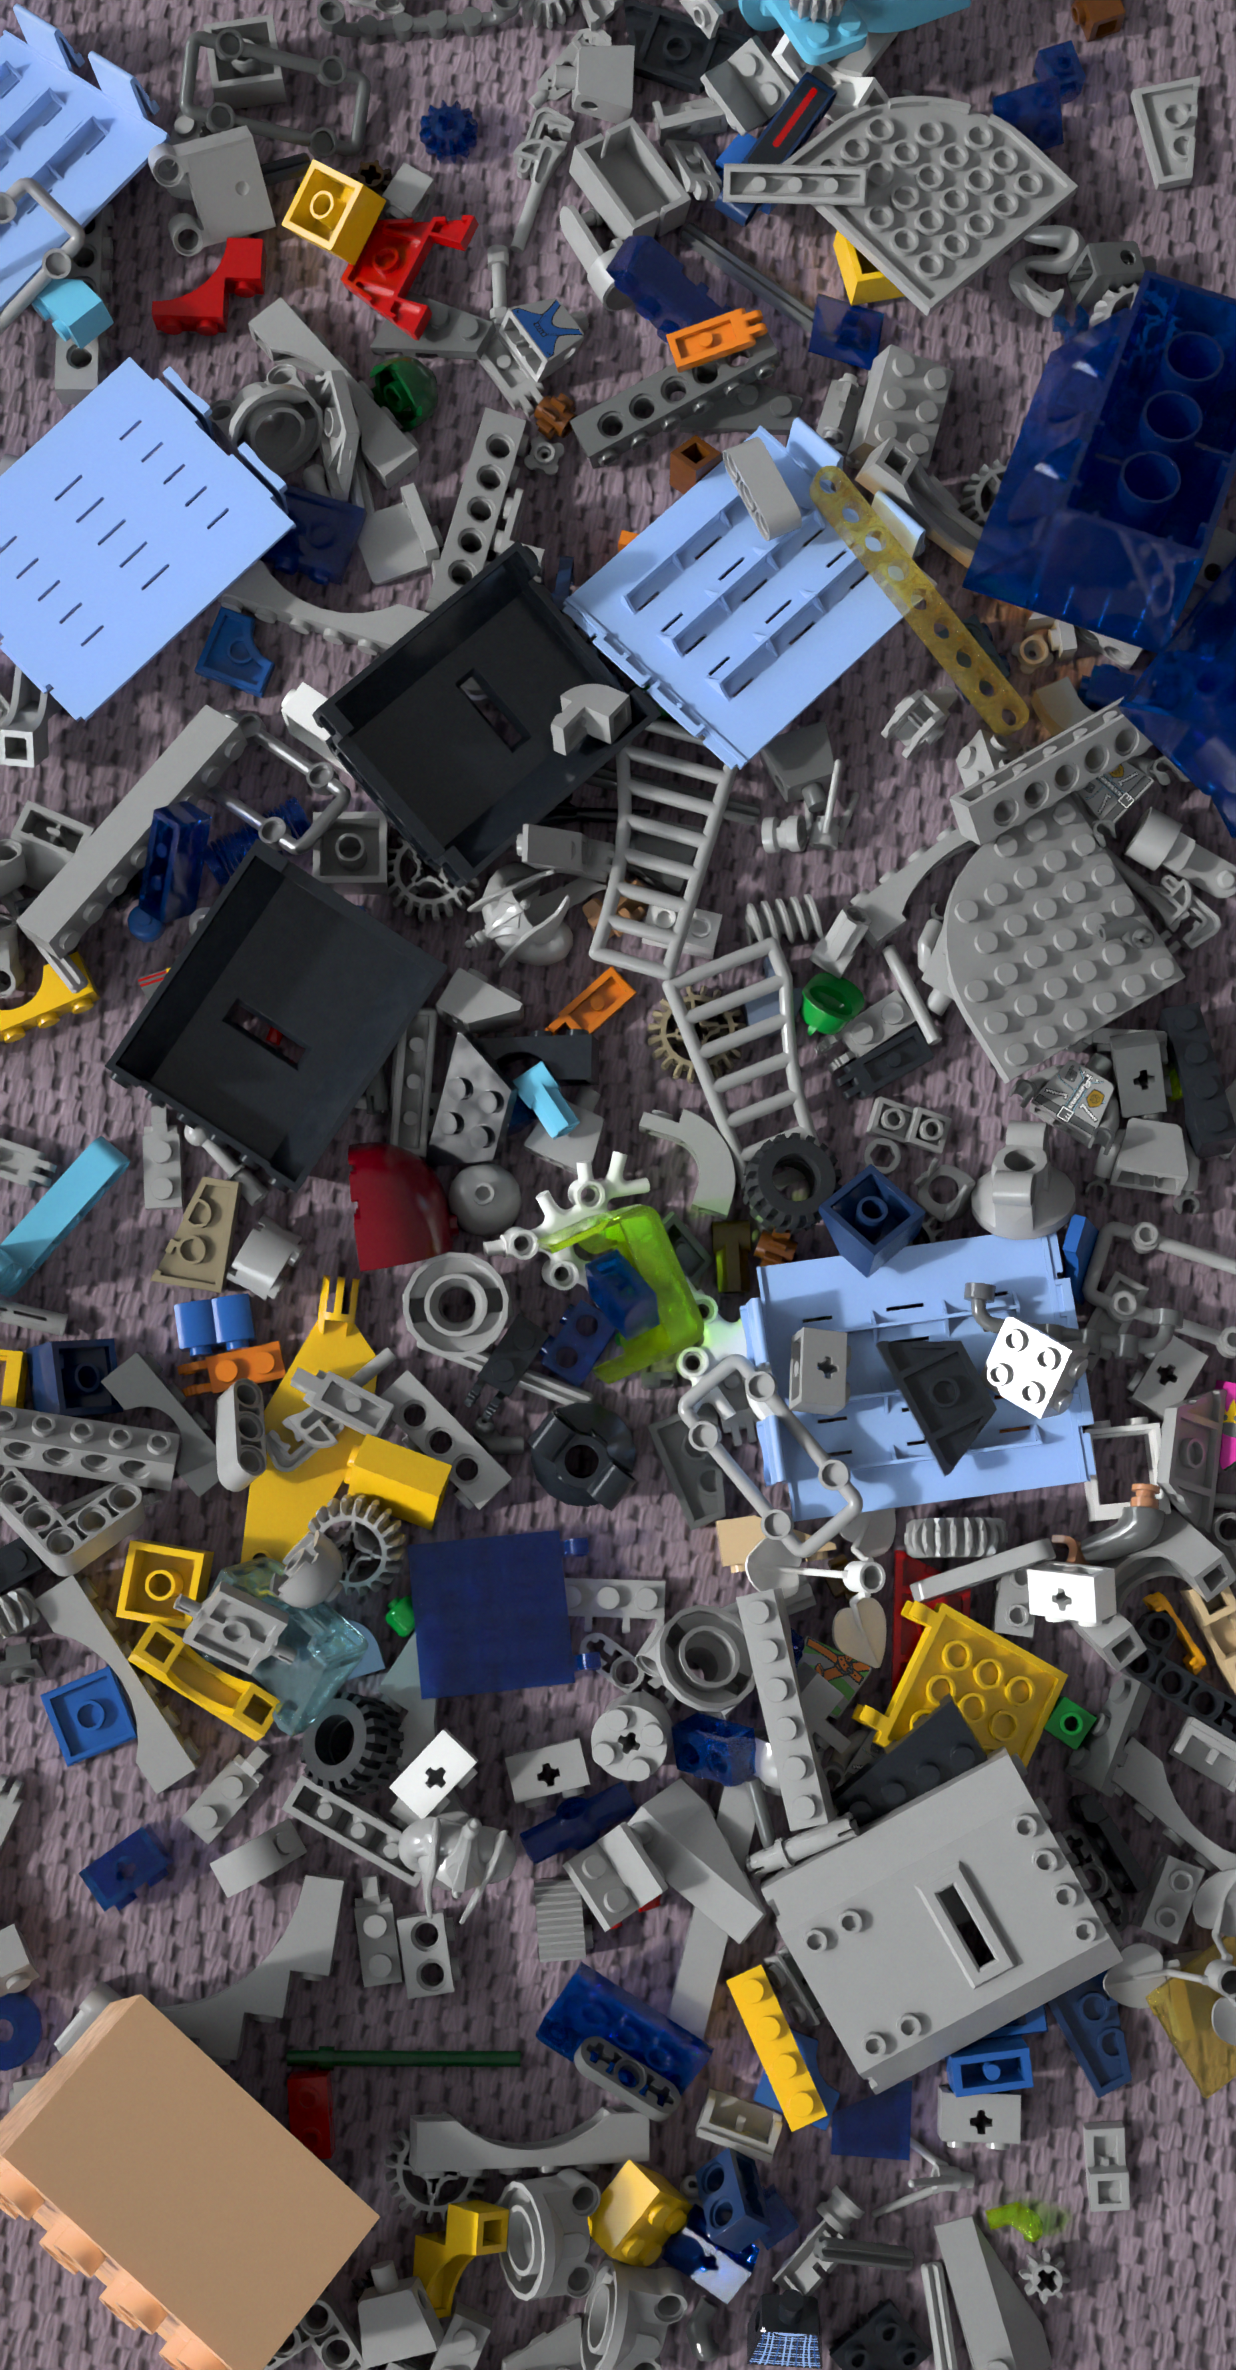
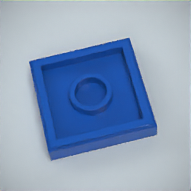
(90, 1715)

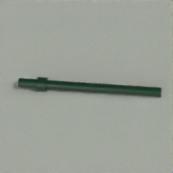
(328, 2058)

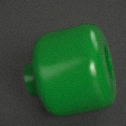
(401, 1616)

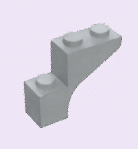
(26, 727)

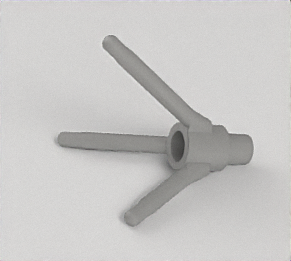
(942, 2179)

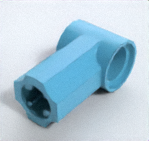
(542, 1094)

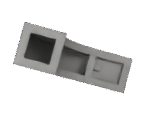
(709, 1151)

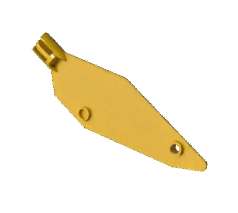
(286, 1501)

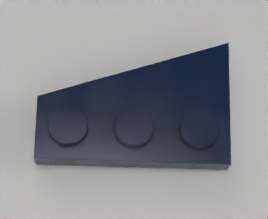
(1094, 2034)

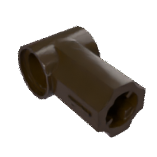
(731, 1245)

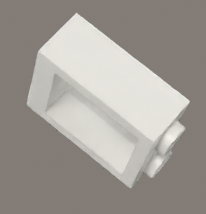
(298, 712)
(1134, 1427)

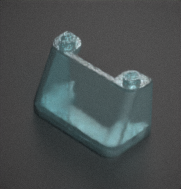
(324, 1644)

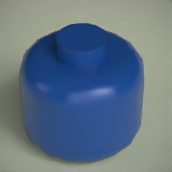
(144, 927)

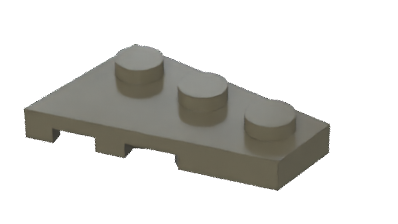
(204, 1241)

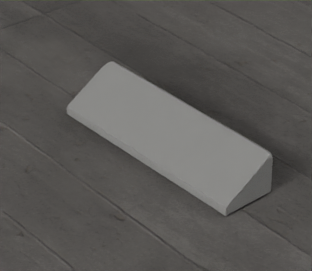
(795, 184)
(412, 1084)

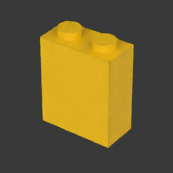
(399, 1479)

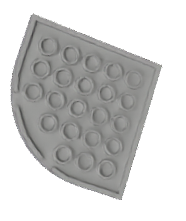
(941, 190)
(1029, 947)

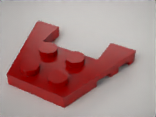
(393, 262)

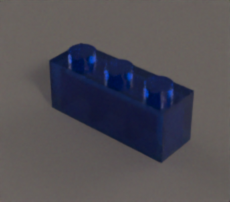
(174, 861)

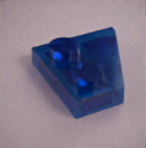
(875, 2125)

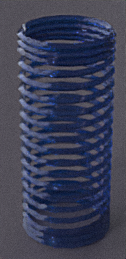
(214, 861)

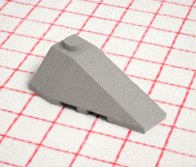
(991, 2309)

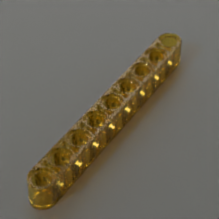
(917, 584)

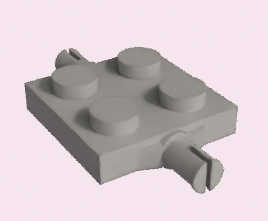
(235, 1628)

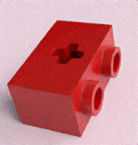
(312, 2111)

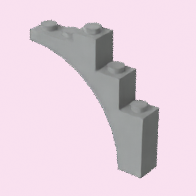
(419, 1728)
(265, 1992)

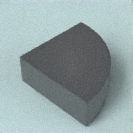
(659, 1380)

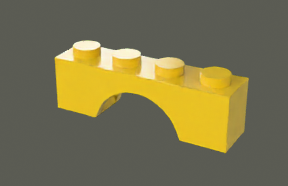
(48, 1004)
(185, 1671)
(776, 2048)

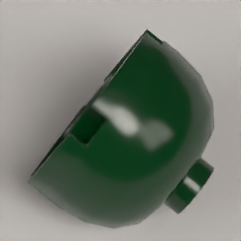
(402, 384)

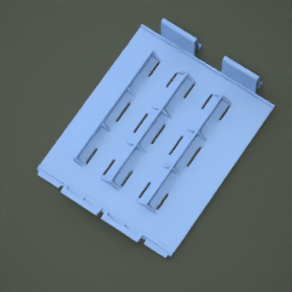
(65, 137)
(199, 558)
(782, 674)
(876, 1429)

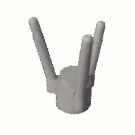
(825, 832)

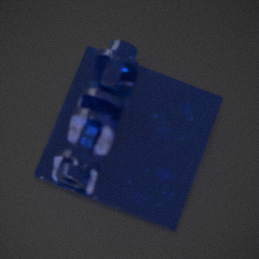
(1034, 112)

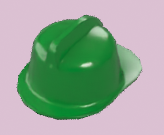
(829, 1003)

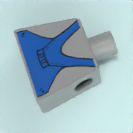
(544, 335)

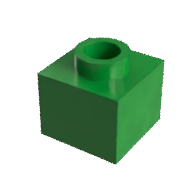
(1055, 1723)

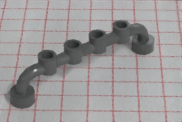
(333, 19)
(1125, 1345)

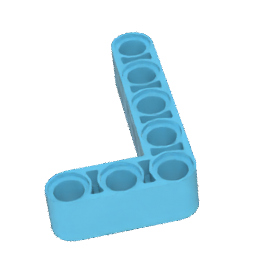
(59, 1213)

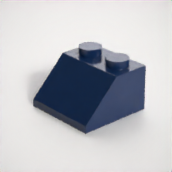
(871, 1220)
(69, 1376)

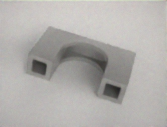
(1177, 1553)

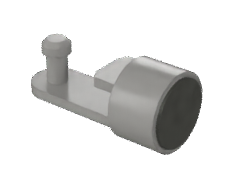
(591, 255)
(1159, 842)

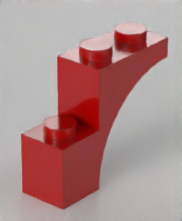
(207, 307)

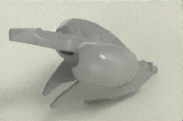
(522, 921)
(456, 1857)

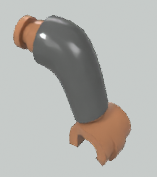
(1133, 1531)

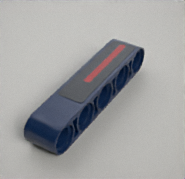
(784, 136)

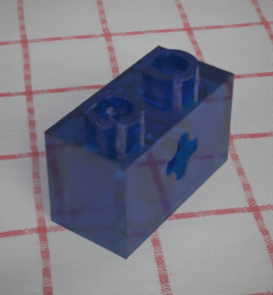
(105, 1876)
(707, 2263)

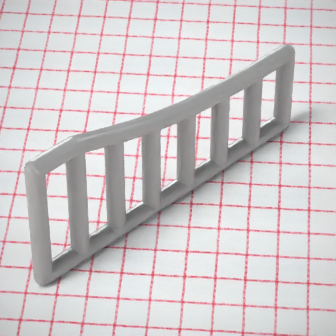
(623, 854)
(787, 1059)

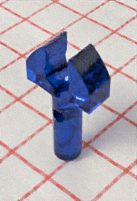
(1061, 325)

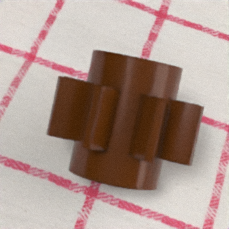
(554, 416)
(775, 1248)

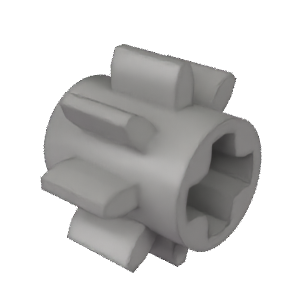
(1052, 2268)

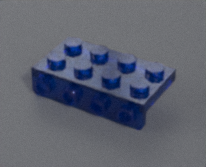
(322, 537)
(600, 2008)

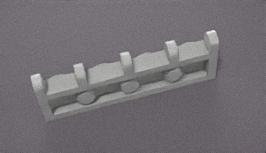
(615, 1600)

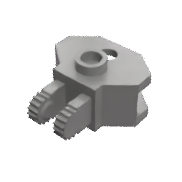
(920, 719)

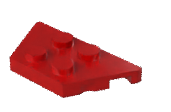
(907, 1632)

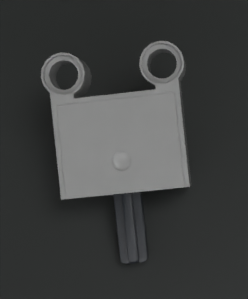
(224, 184)

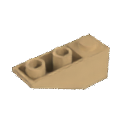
(741, 1535)

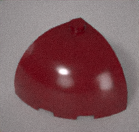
(399, 1209)

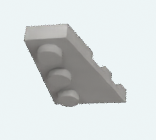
(1167, 128)

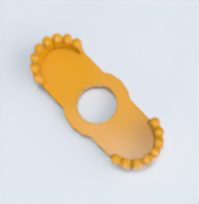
(1194, 1659)

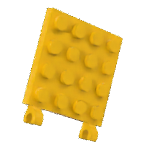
(993, 1681)

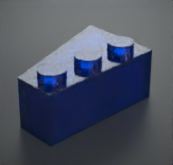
(659, 288)

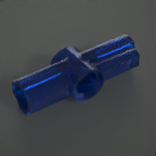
(577, 1823)

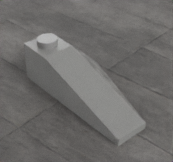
(697, 1858)

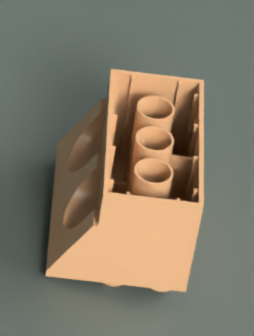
(176, 2192)

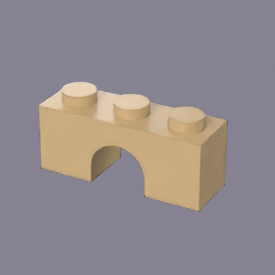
(1218, 1628)

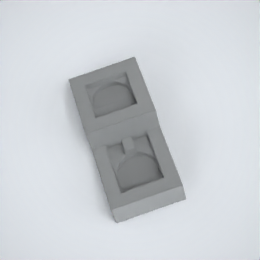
(1106, 2166)

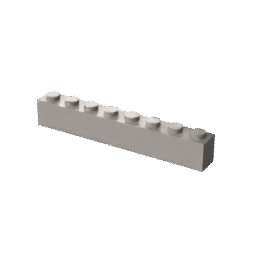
(121, 842)

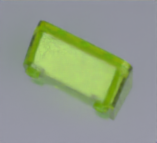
(646, 1246)

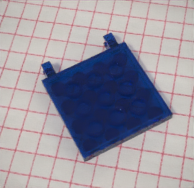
(494, 1614)

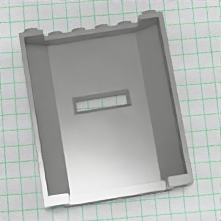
(887, 1950)

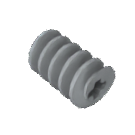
(782, 919)

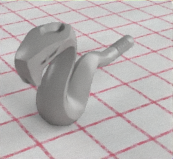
(1027, 291)

